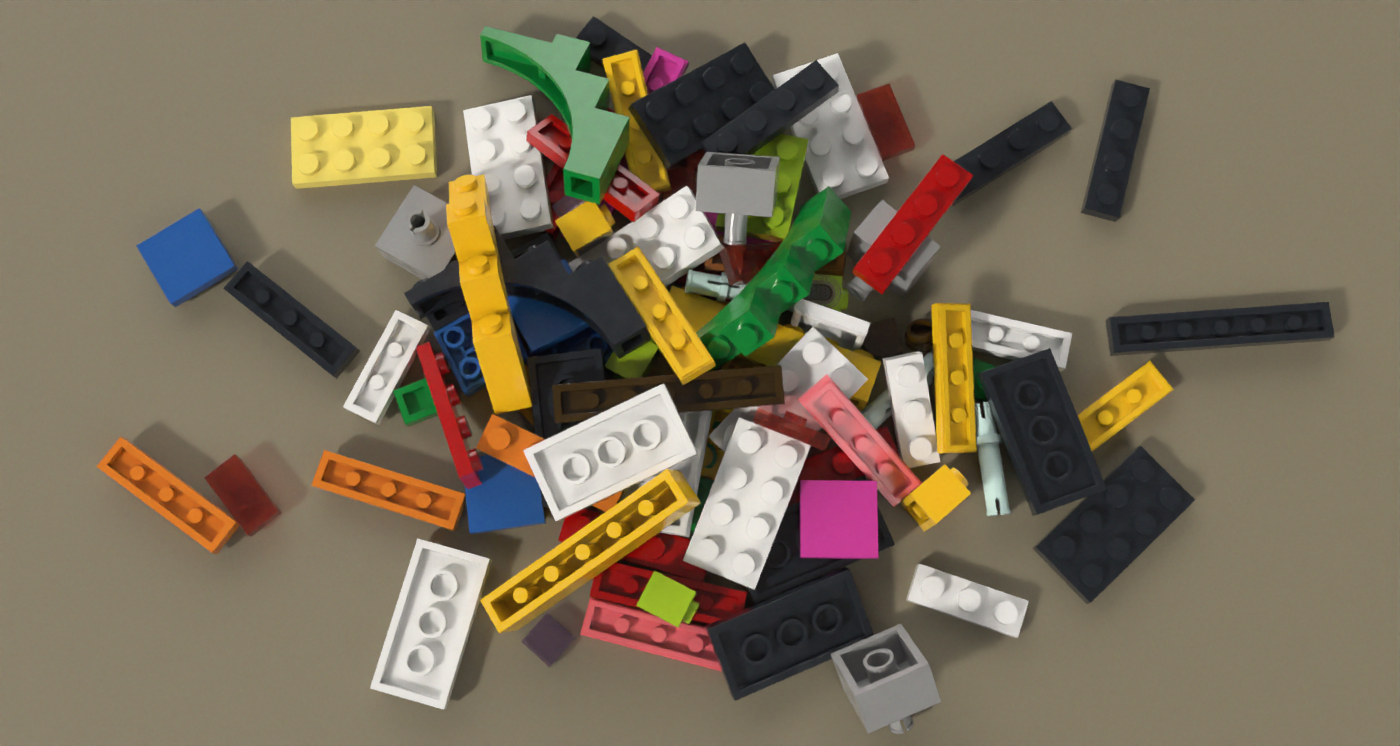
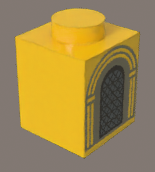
(586, 226)

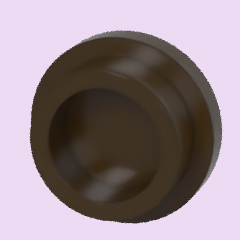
(919, 335)

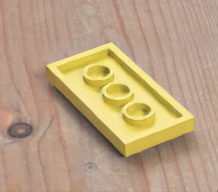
(363, 147)

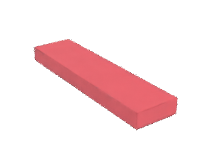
(859, 440)
(648, 633)

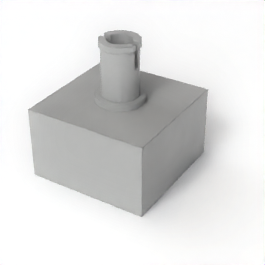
(737, 187)
(418, 235)
(865, 236)
(886, 679)

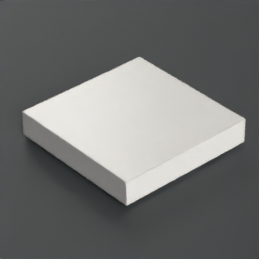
(830, 323)

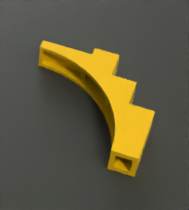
(486, 294)

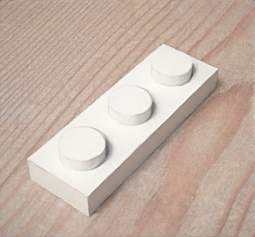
(1017, 339)
(386, 367)
(911, 409)
(967, 600)

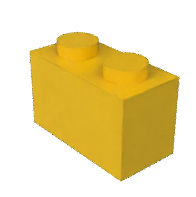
(936, 497)

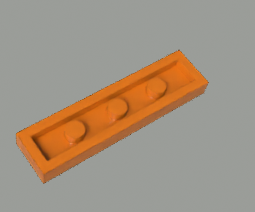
(507, 441)
(389, 490)
(168, 495)

